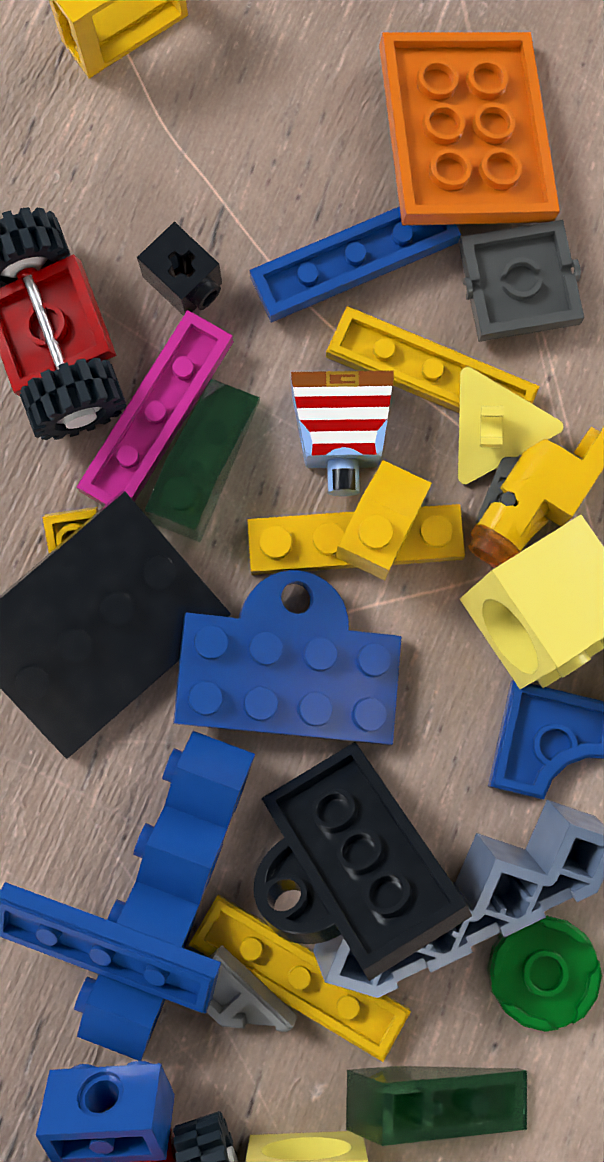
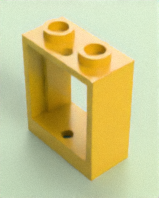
(107, 30)

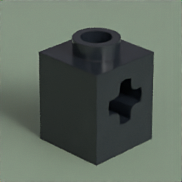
(180, 252)

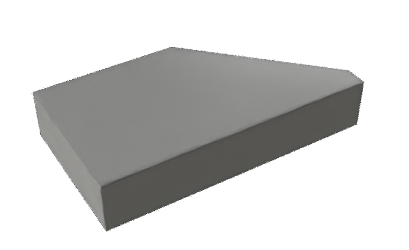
(244, 999)

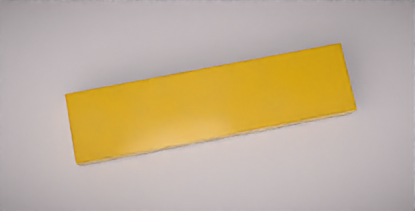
(417, 362)
(296, 979)

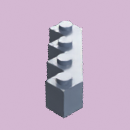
(504, 893)

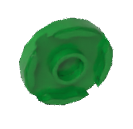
(545, 974)

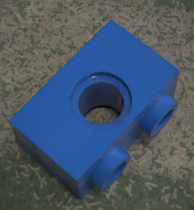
(131, 1131)

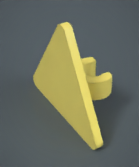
(495, 425)

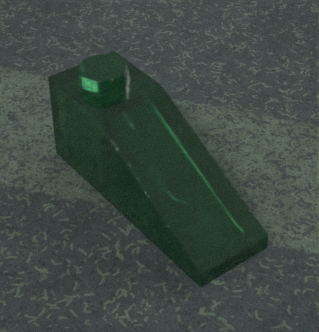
(201, 460)
(434, 1102)

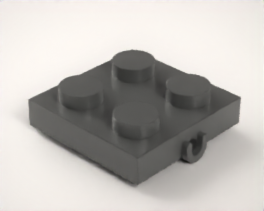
(521, 280)

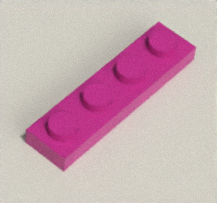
(156, 410)

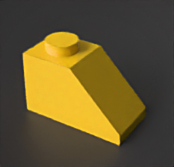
(382, 520)

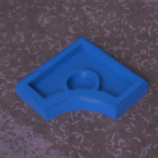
(542, 736)

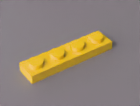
(313, 540)

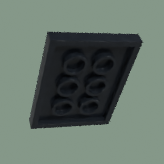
(96, 623)

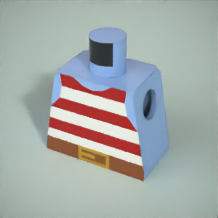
(342, 422)

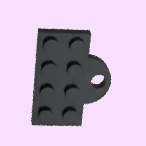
(355, 865)

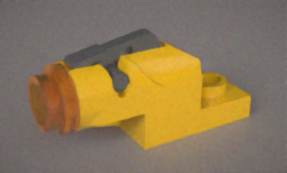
(531, 487)

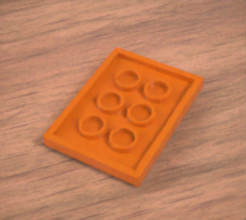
(467, 128)

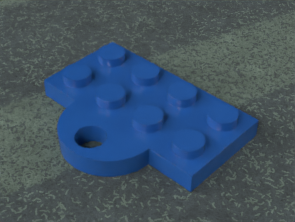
(288, 668)

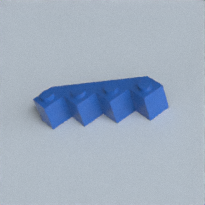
(170, 883)

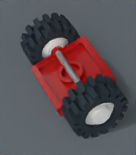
(53, 330)

